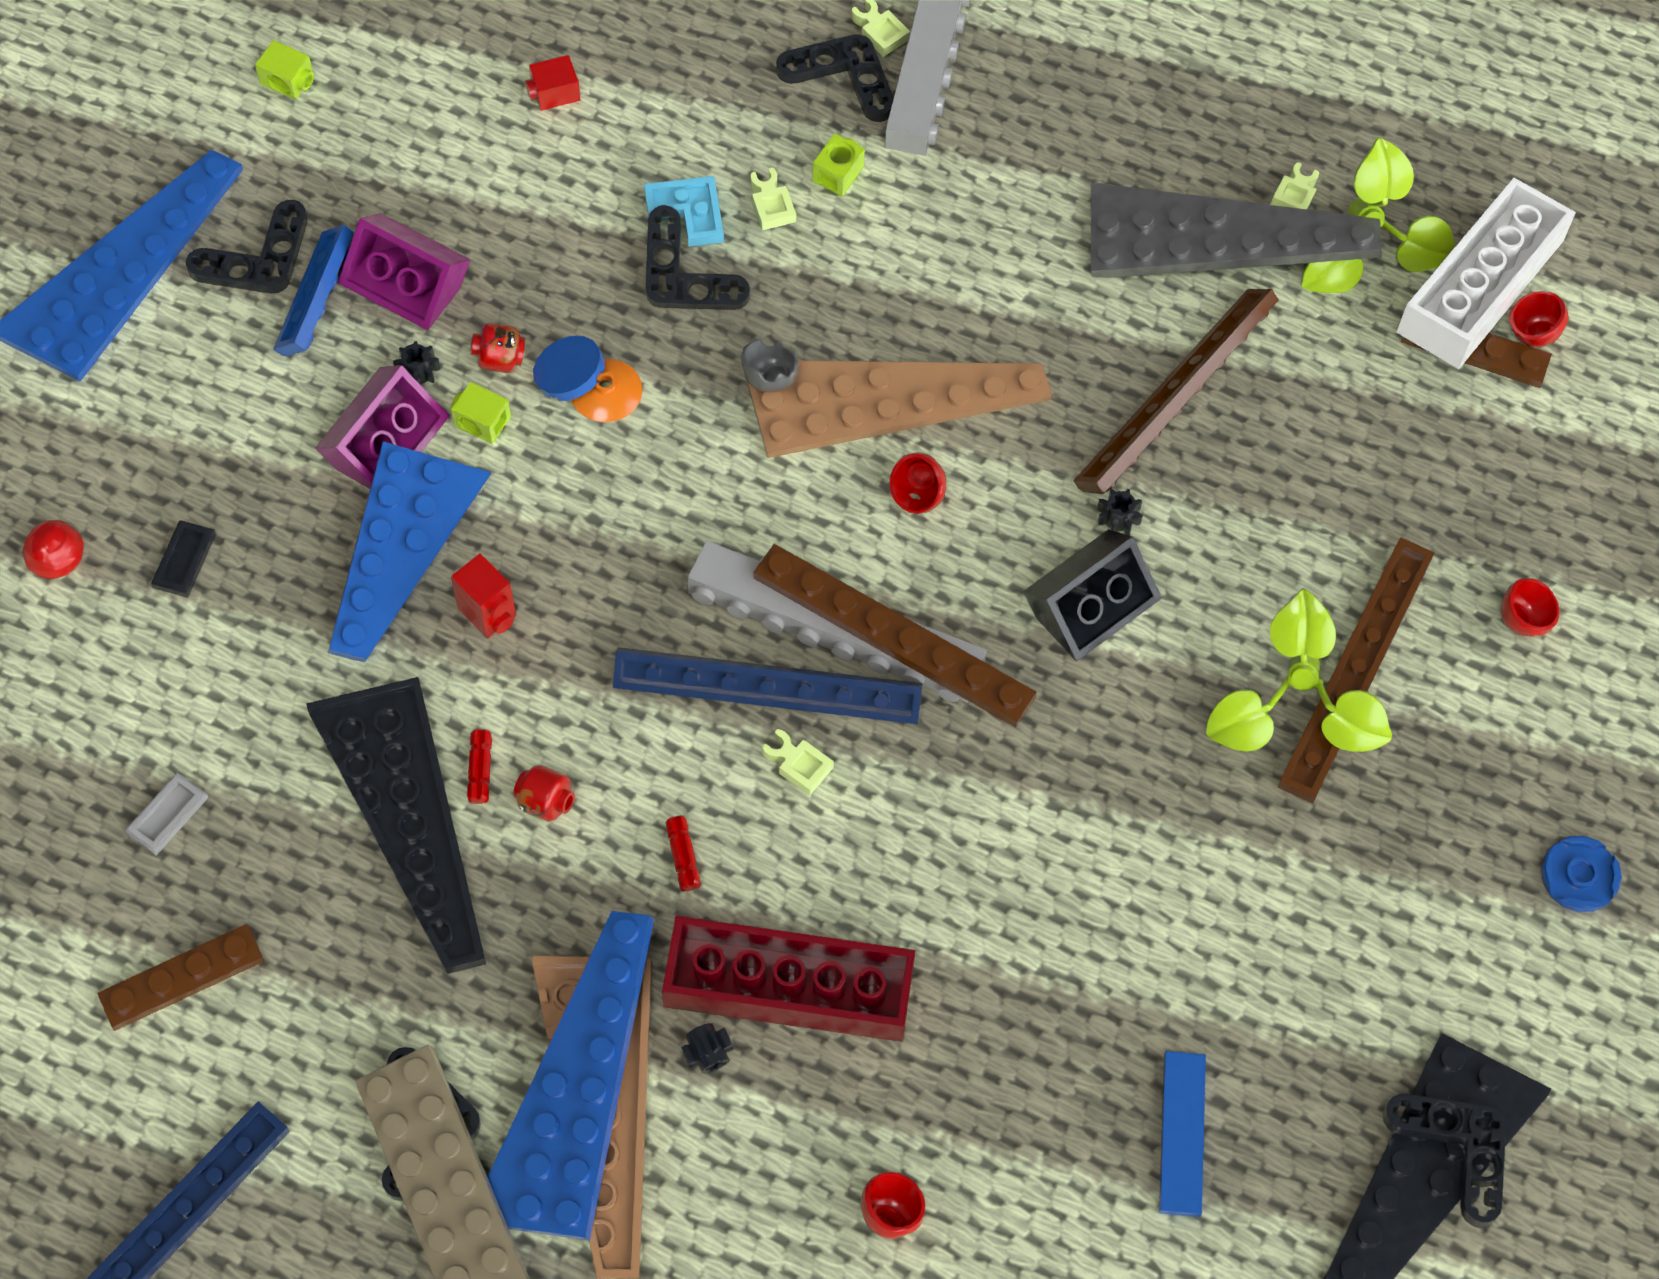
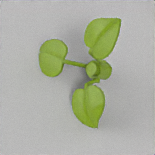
(1379, 177)
(1305, 633)

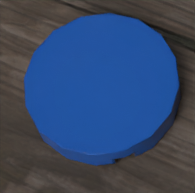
(568, 368)
(1572, 882)

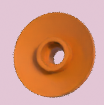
(615, 401)

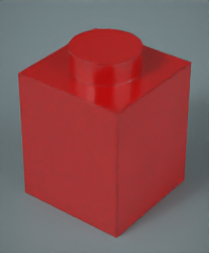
(553, 83)

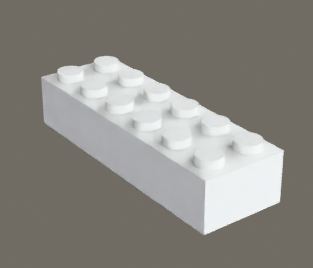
(1485, 273)

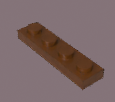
(1507, 359)
(180, 977)

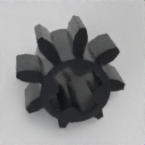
(418, 362)
(1120, 511)
(707, 1048)

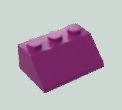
(402, 269)
(386, 410)

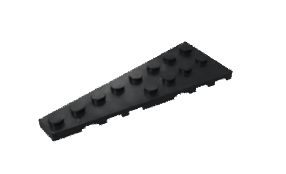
(394, 774)
(1423, 1177)

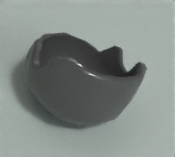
(769, 366)

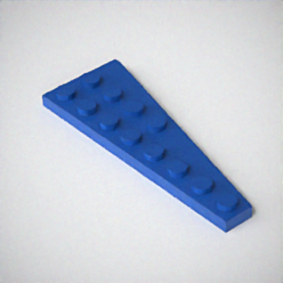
(95, 295)
(560, 1138)

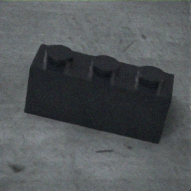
(1093, 593)

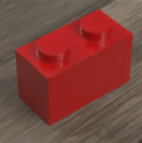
(484, 596)

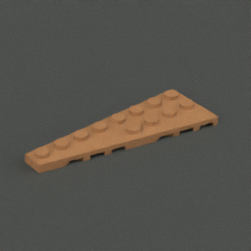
(868, 399)
(618, 1214)

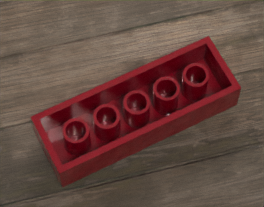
(788, 978)

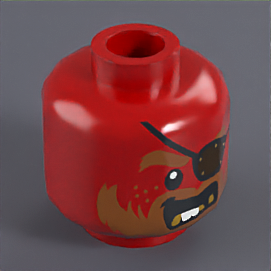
(498, 348)
(544, 793)

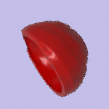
(1539, 318)
(918, 475)
(53, 549)
(1529, 608)
(892, 1205)

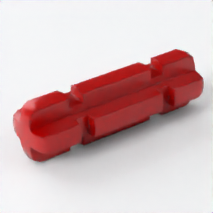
(479, 766)
(683, 853)

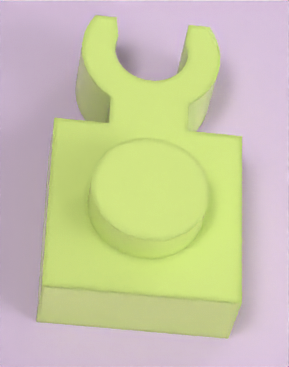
(882, 29)
(1296, 190)
(771, 203)
(801, 764)

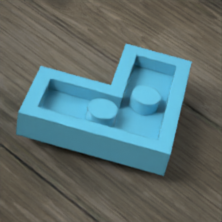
(695, 201)

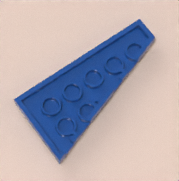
(403, 527)

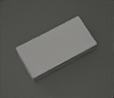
(166, 814)

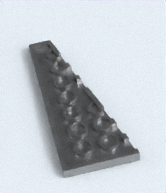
(1178, 232)

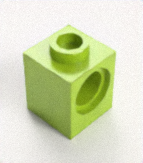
(285, 70)
(838, 176)
(480, 412)

